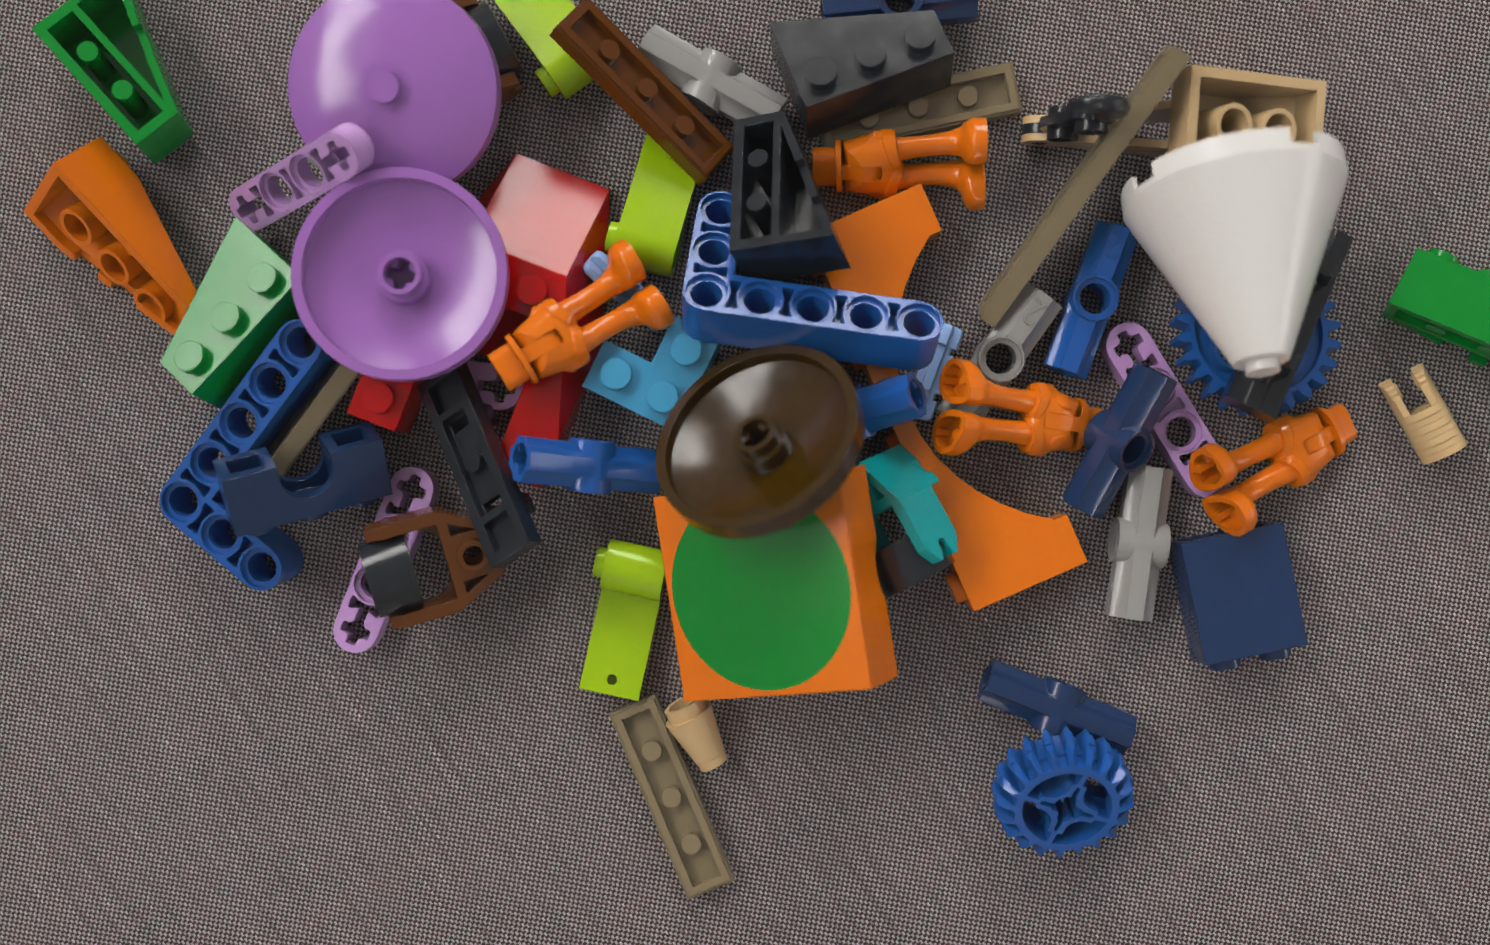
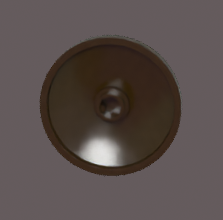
(760, 441)

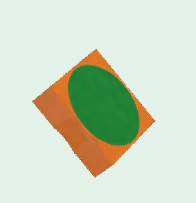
(779, 607)

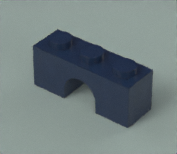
(348, 474)

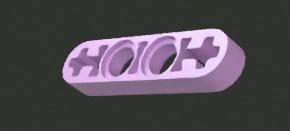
(300, 179)
(1176, 406)
(356, 590)

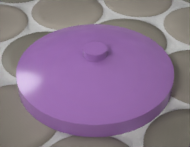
(403, 73)
(400, 274)

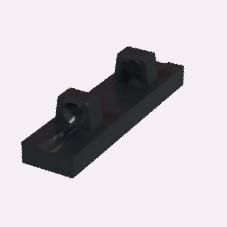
(1264, 395)
(480, 466)

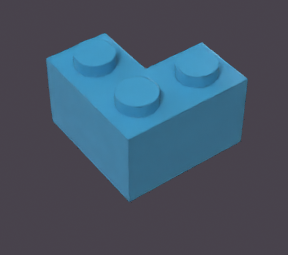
(656, 385)

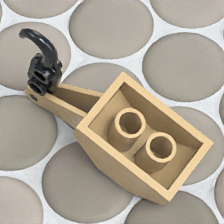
(1201, 106)

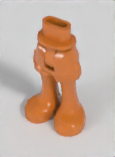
(876, 163)
(556, 343)
(1046, 420)
(1296, 451)

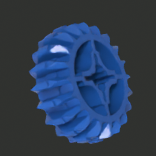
(1067, 807)

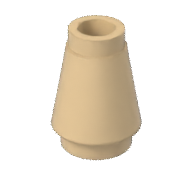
(697, 732)

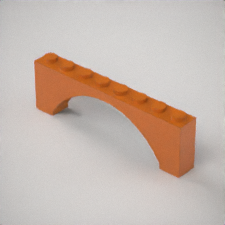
(997, 545)

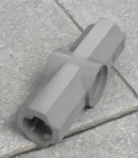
(709, 77)
(1019, 333)
(1139, 543)

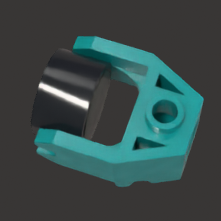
(902, 484)

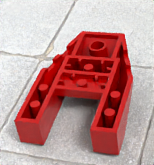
(549, 232)

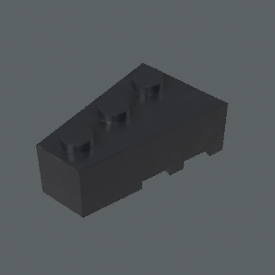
(859, 64)
(776, 206)

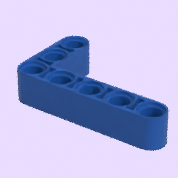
(769, 312)
(231, 434)

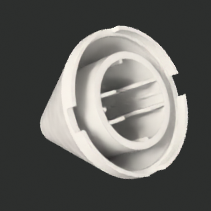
(1242, 234)

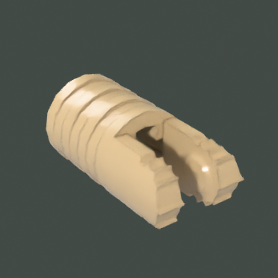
(1428, 426)

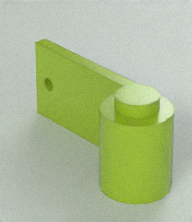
(534, 23)
(655, 211)
(624, 618)

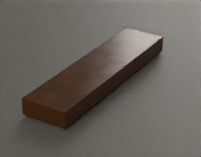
(642, 90)

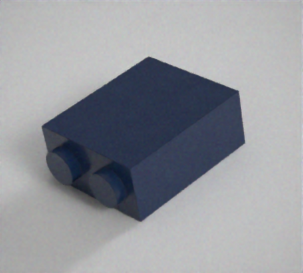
(1237, 596)

